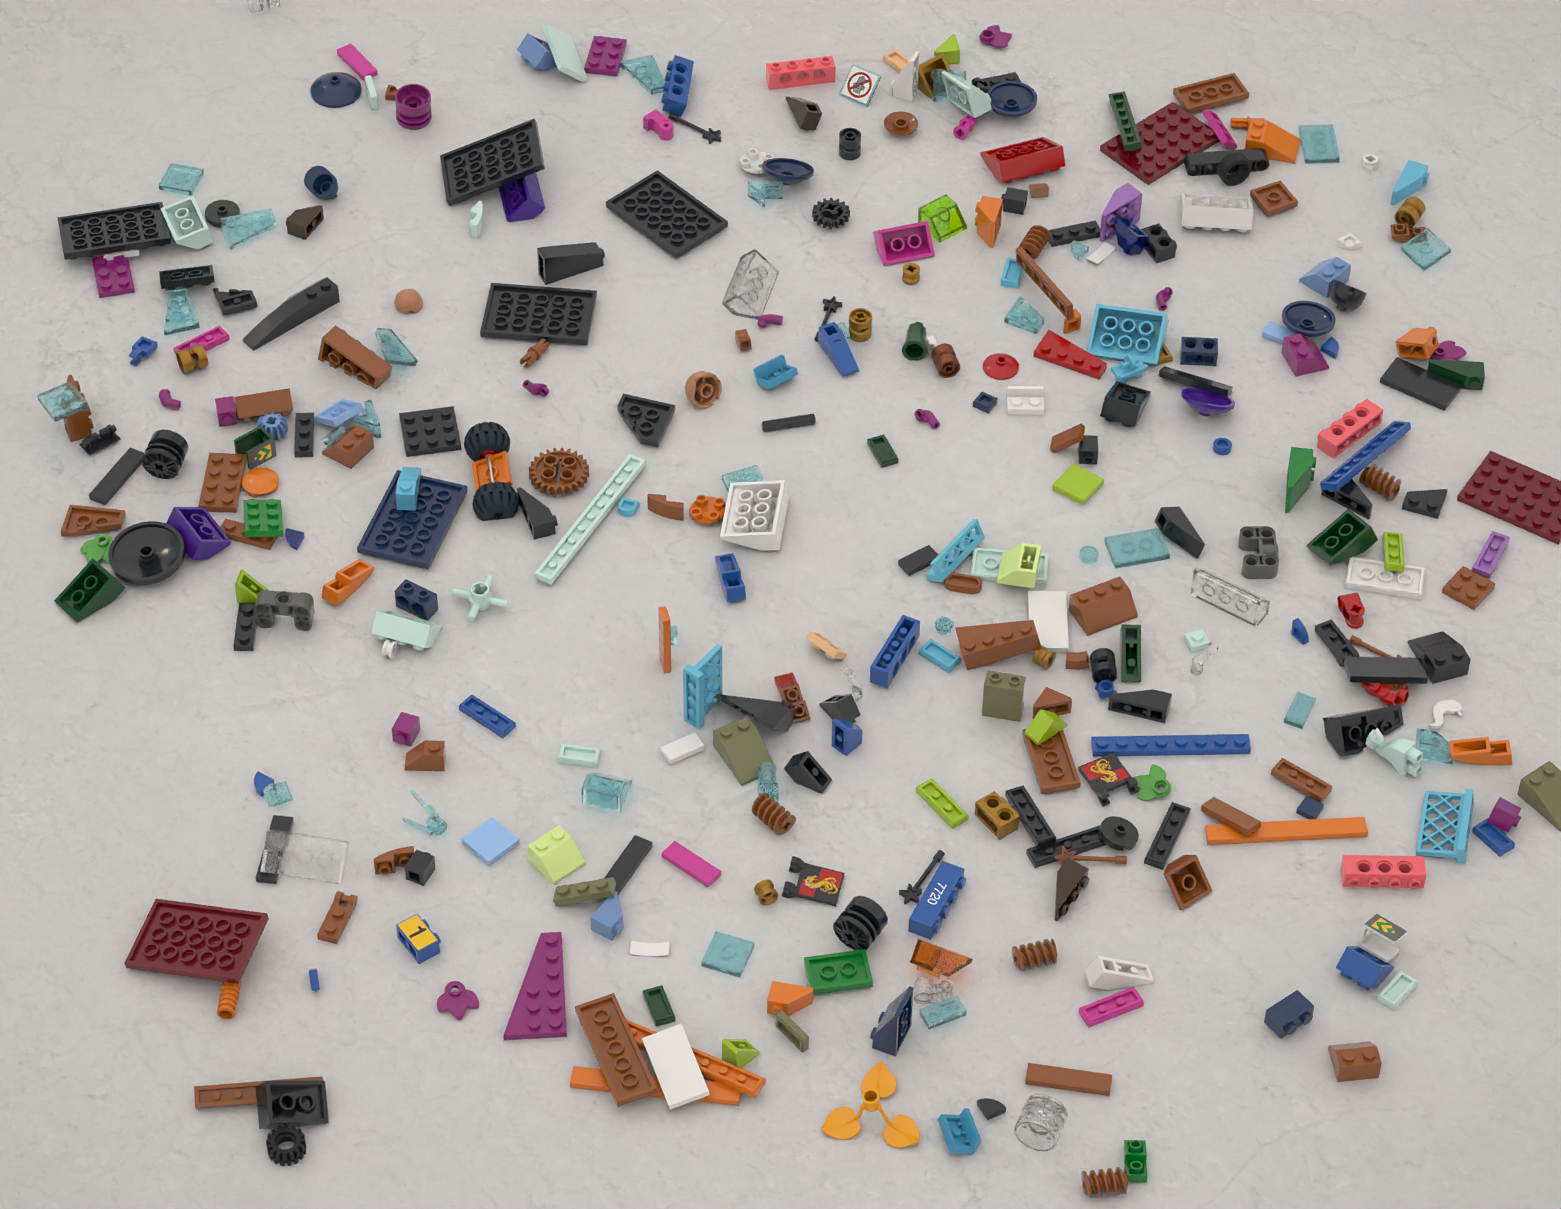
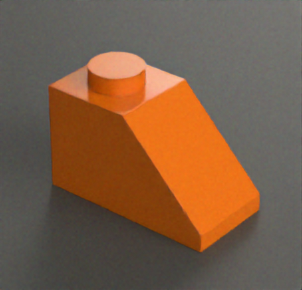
(788, 998)

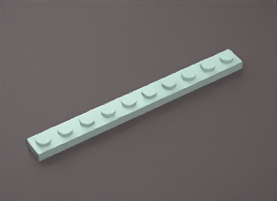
(590, 519)

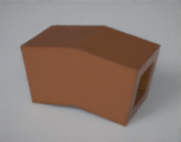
(743, 339)
(1077, 660)

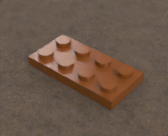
(1211, 93)
(222, 482)
(1053, 763)

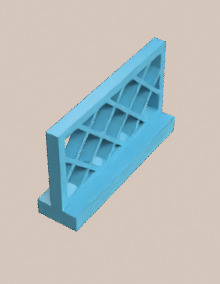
(702, 687)
(1462, 830)

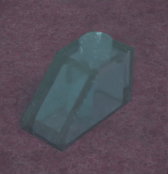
(1434, 746)

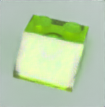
(943, 218)

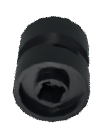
(849, 144)
(1103, 665)

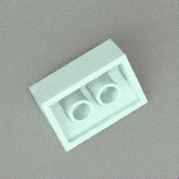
(966, 95)
(187, 223)
(405, 629)

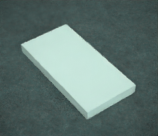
(565, 53)
(987, 564)

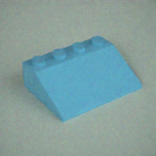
(1127, 332)

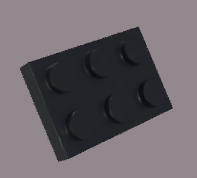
(186, 277)

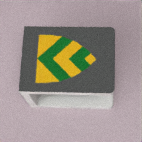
(1376, 945)

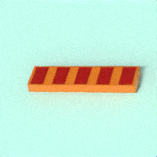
(664, 639)

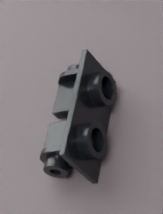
(99, 441)

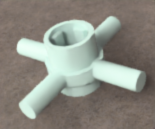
(480, 597)

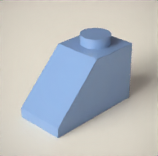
(608, 918)

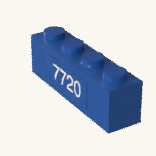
(936, 900)

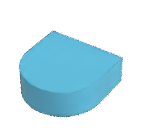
(628, 507)

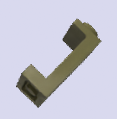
(1003, 696)

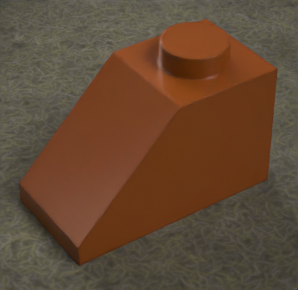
(426, 757)

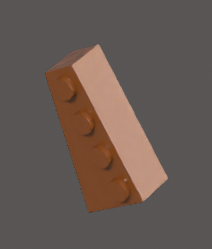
(353, 357)
(996, 642)

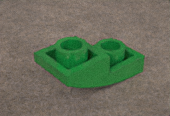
(1135, 1160)

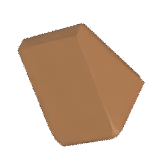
(1039, 190)

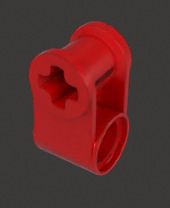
(1352, 609)

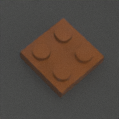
(1273, 198)
(1468, 588)

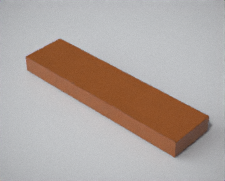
(1068, 1079)

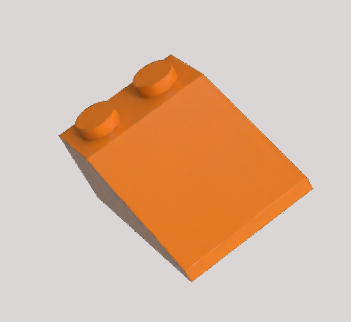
(1276, 141)

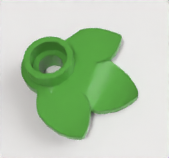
(96, 550)
(1151, 783)

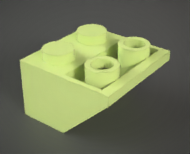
(1020, 565)

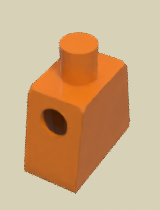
(1418, 343)

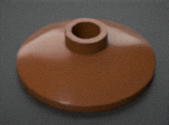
(901, 123)

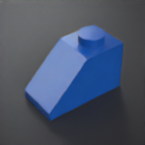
(845, 736)

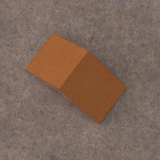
(1052, 701)

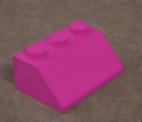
(904, 243)

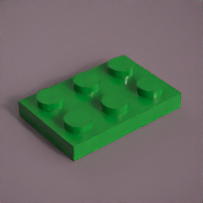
(262, 518)
(838, 971)

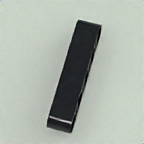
(1206, 162)

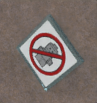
(860, 85)

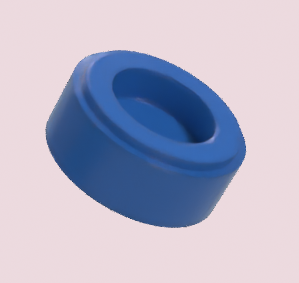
(1222, 446)

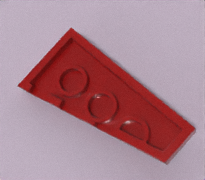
(1068, 355)

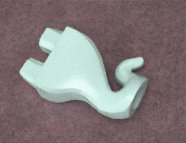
(1399, 752)

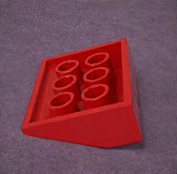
(1024, 159)

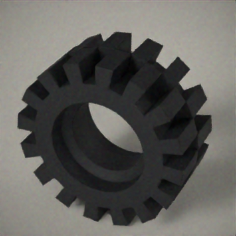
(286, 1155)

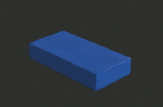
(1493, 837)

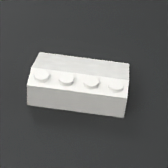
(1216, 212)
(755, 514)

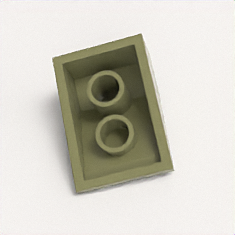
(741, 749)
(1543, 792)

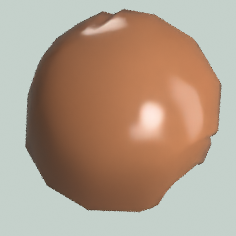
(408, 300)

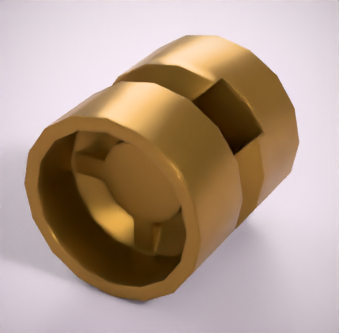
(1410, 211)
(860, 325)
(186, 361)

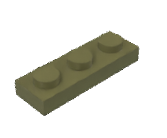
(584, 891)

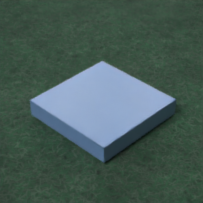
(490, 841)

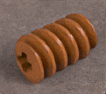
(1035, 240)
(1373, 478)
(773, 814)
(1034, 954)
(1104, 1181)

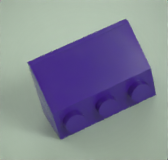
(522, 199)
(199, 532)

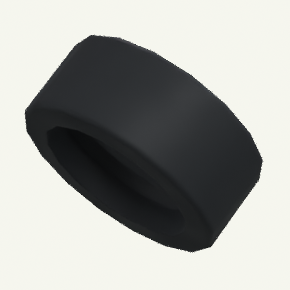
(1238, 176)

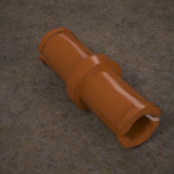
(534, 353)

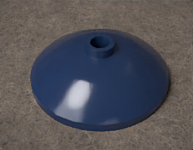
(336, 90)
(1012, 98)
(787, 170)
(1308, 318)

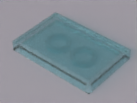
(1319, 144)
(1137, 548)

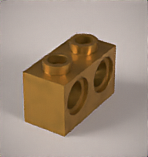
(997, 815)

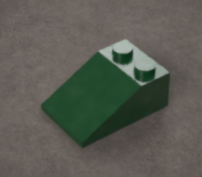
(1343, 539)
(89, 591)

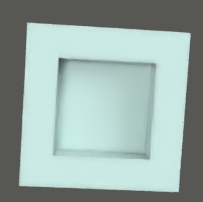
(1196, 640)

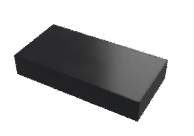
(917, 560)

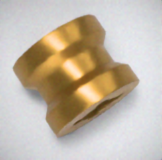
(911, 274)
(1044, 657)
(766, 892)

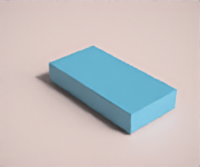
(1011, 274)
(939, 656)

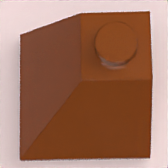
(1187, 880)

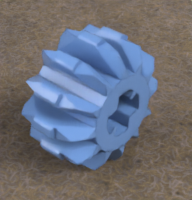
(274, 424)

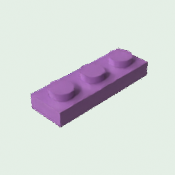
(1490, 554)

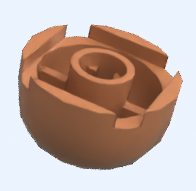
(703, 389)

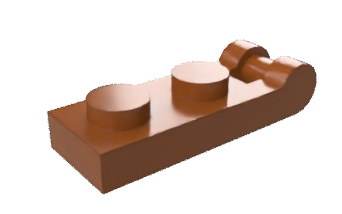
(337, 917)

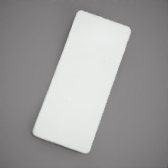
(1101, 253)
(649, 949)

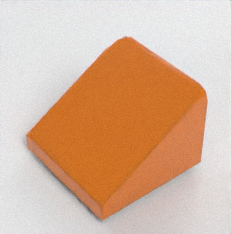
(1072, 324)

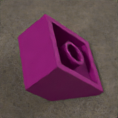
(1302, 355)

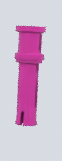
(966, 125)

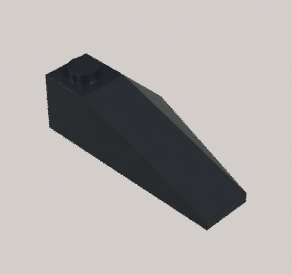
(769, 713)
(1350, 730)

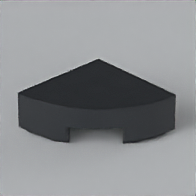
(990, 1107)

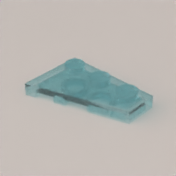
(646, 72)
(244, 226)
(180, 313)
(394, 349)

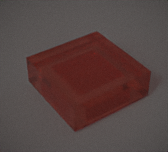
(785, 680)

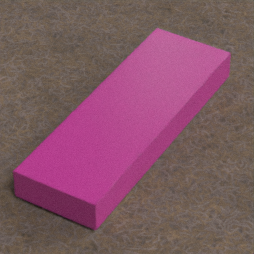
(356, 61)
(1219, 129)
(208, 340)
(691, 864)
(1111, 1007)

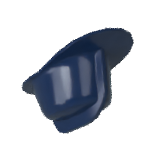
(321, 182)

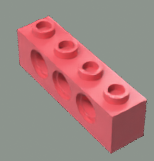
(800, 72)
(1349, 428)
(1383, 871)

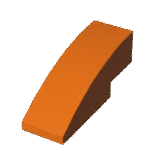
(346, 582)
(1481, 751)

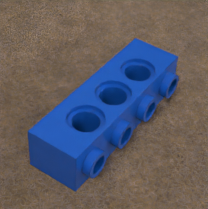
(677, 85)
(894, 651)

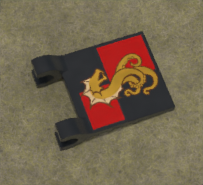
(1106, 775)
(814, 883)

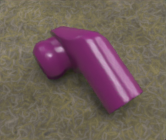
(536, 388)
(167, 401)
(928, 417)

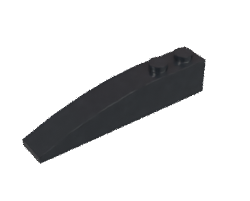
(294, 312)

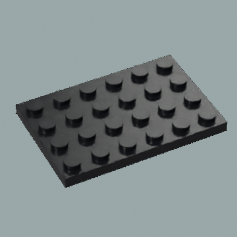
(492, 162)
(666, 214)
(113, 230)
(539, 313)

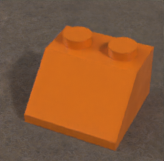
(988, 219)

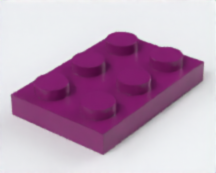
(605, 56)
(113, 276)

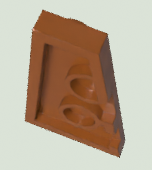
(91, 519)

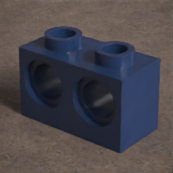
(1199, 351)
(416, 600)

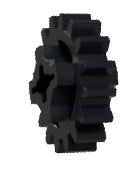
(831, 213)

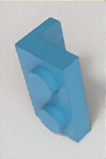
(774, 372)
(960, 1132)

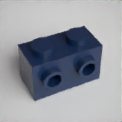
(1289, 1014)

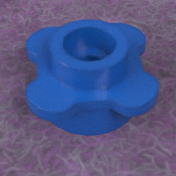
(1105, 688)

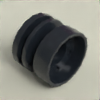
(165, 454)
(860, 923)

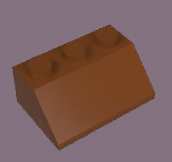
(261, 403)
(1103, 606)

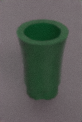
(915, 342)

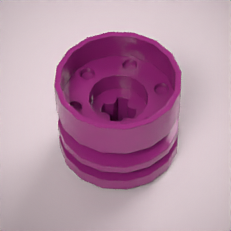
(413, 106)

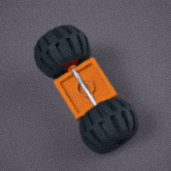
(488, 448)

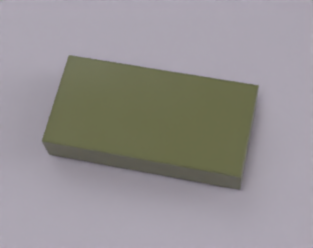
(792, 1031)

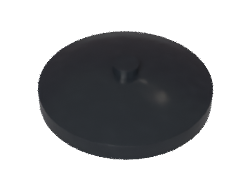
(146, 553)

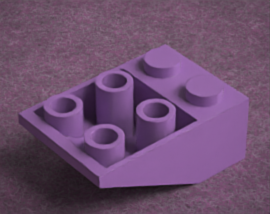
(1124, 203)

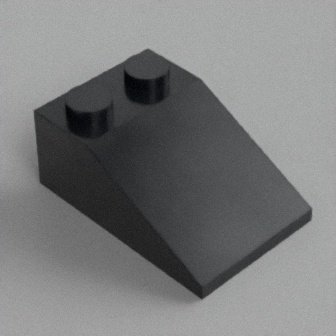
(1124, 404)
(1441, 656)
(291, 1103)

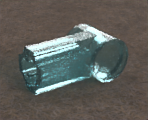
(767, 780)

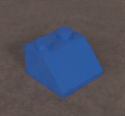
(1363, 967)

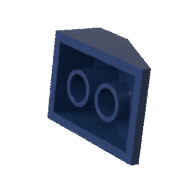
(894, 1024)

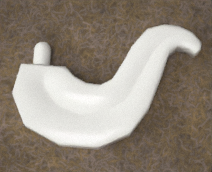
(1444, 707)

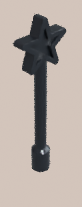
(710, 134)
(830, 305)
(912, 893)

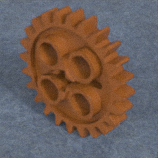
(573, 472)

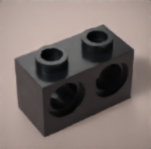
(1160, 244)

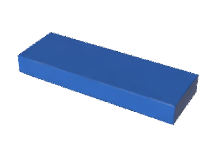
(487, 716)

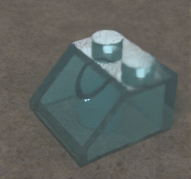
(605, 791)

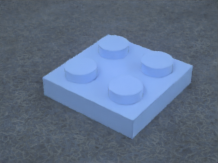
(339, 413)

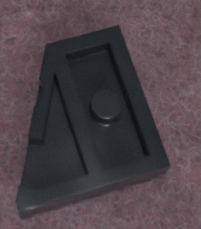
(234, 300)
(1425, 502)

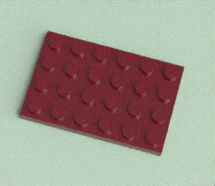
(1165, 142)
(1516, 496)
(196, 941)

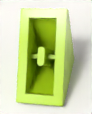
(950, 50)
(247, 588)
(1044, 726)
(738, 1052)

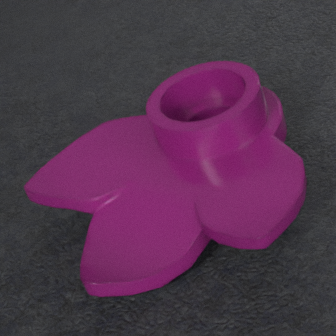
(995, 37)
(1448, 351)
(457, 1002)

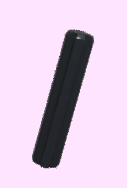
(788, 422)

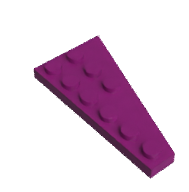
(541, 1000)

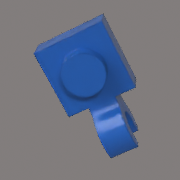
(142, 347)

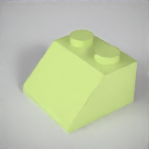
(555, 855)

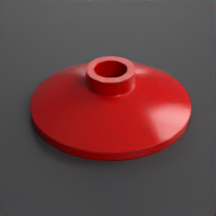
(1000, 366)

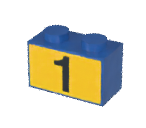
(418, 938)

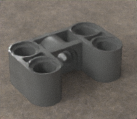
(1264, 542)
(284, 603)

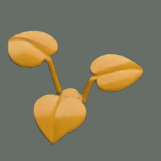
(876, 1084)

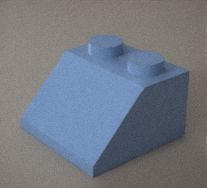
(537, 52)
(1323, 275)

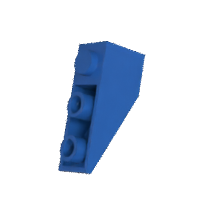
(837, 349)

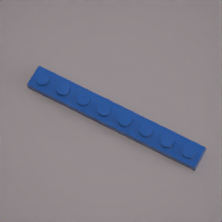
(1365, 456)
(1171, 745)

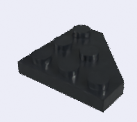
(646, 418)

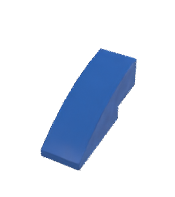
(730, 577)

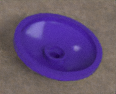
(1207, 402)

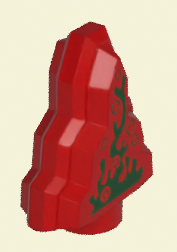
(1388, 692)

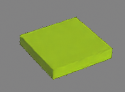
(1078, 484)

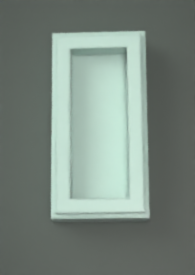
(371, 93)
(579, 755)
(1397, 990)

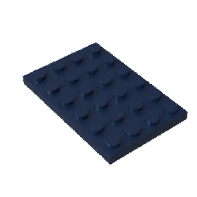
(408, 534)

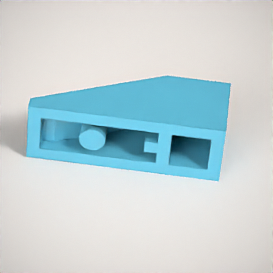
(1410, 181)
(408, 488)

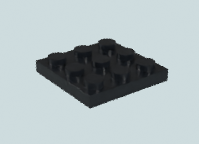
(430, 431)

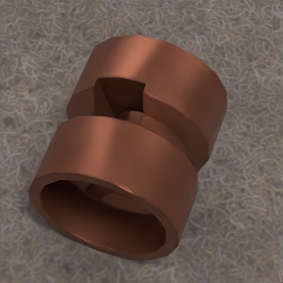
(945, 360)

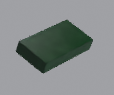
(882, 451)
(658, 1005)

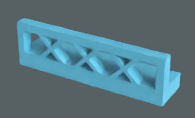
(955, 552)

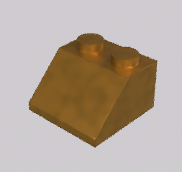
(925, 73)

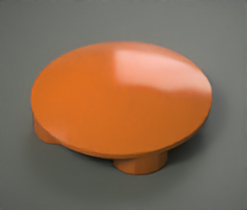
(260, 481)
(707, 509)

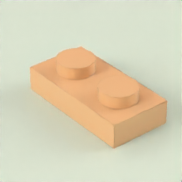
(820, 642)

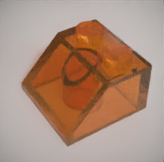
(937, 960)

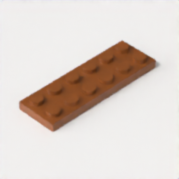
(616, 1050)

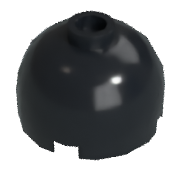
(1346, 296)

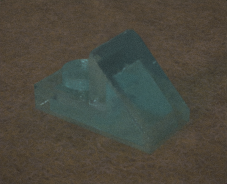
(764, 190)
(369, 419)

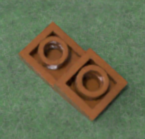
(1403, 233)
(659, 505)
(793, 695)
(388, 861)

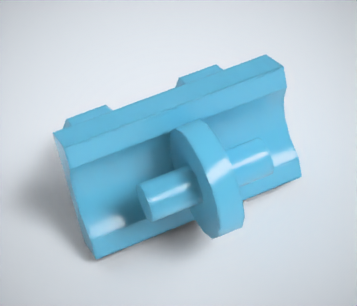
(1131, 367)

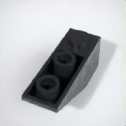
(1179, 529)

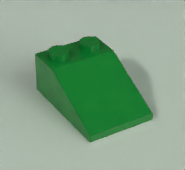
(1298, 475)

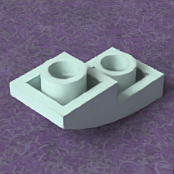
(476, 222)

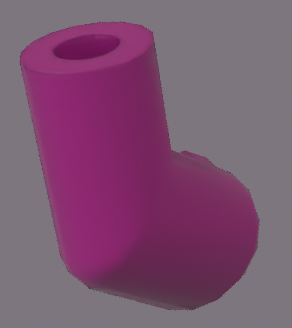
(1162, 297)
(769, 318)

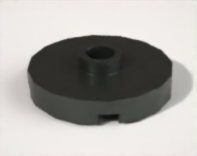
(220, 209)
(1118, 833)

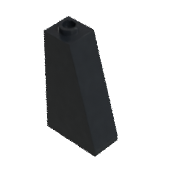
(568, 260)

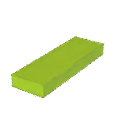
(1393, 551)
(942, 803)

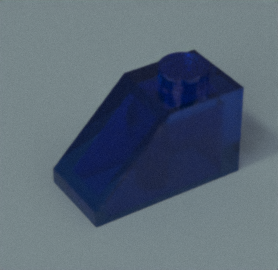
(1130, 236)

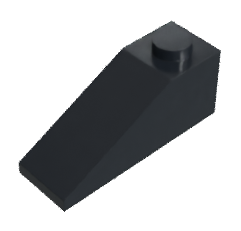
(1351, 498)
(537, 515)
(1143, 704)

